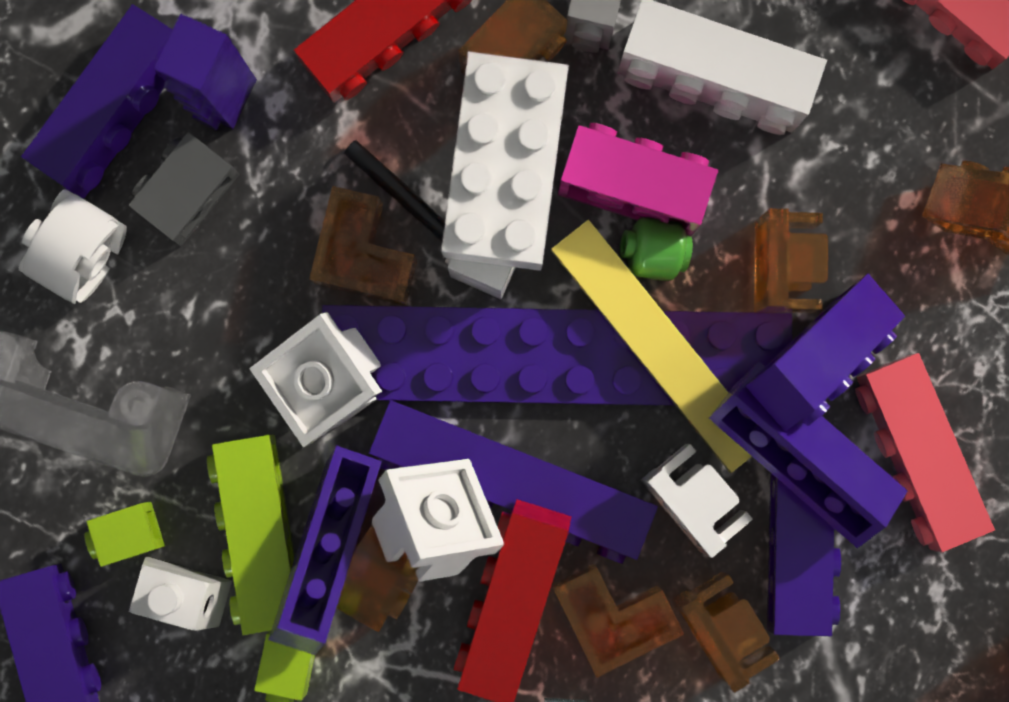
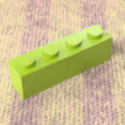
(255, 527)

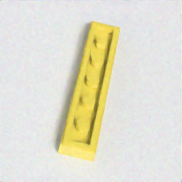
(649, 336)

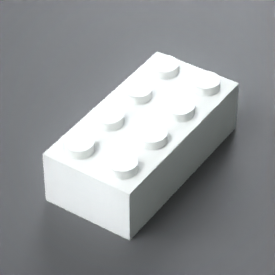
(720, 67)
(504, 161)

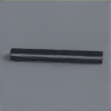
(396, 188)

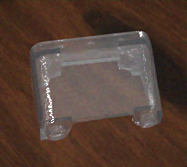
(130, 437)

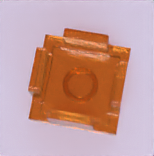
(788, 261)
(727, 631)

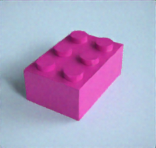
(636, 178)

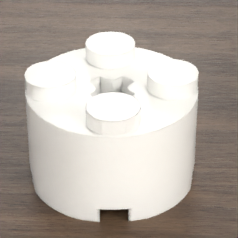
(71, 247)

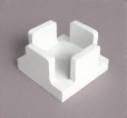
(319, 378)
(696, 501)
(435, 518)

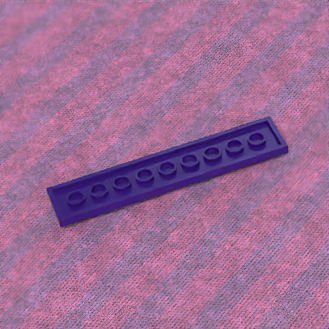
(543, 352)

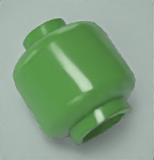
(656, 249)

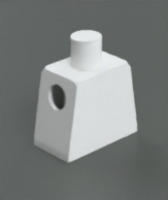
(179, 595)

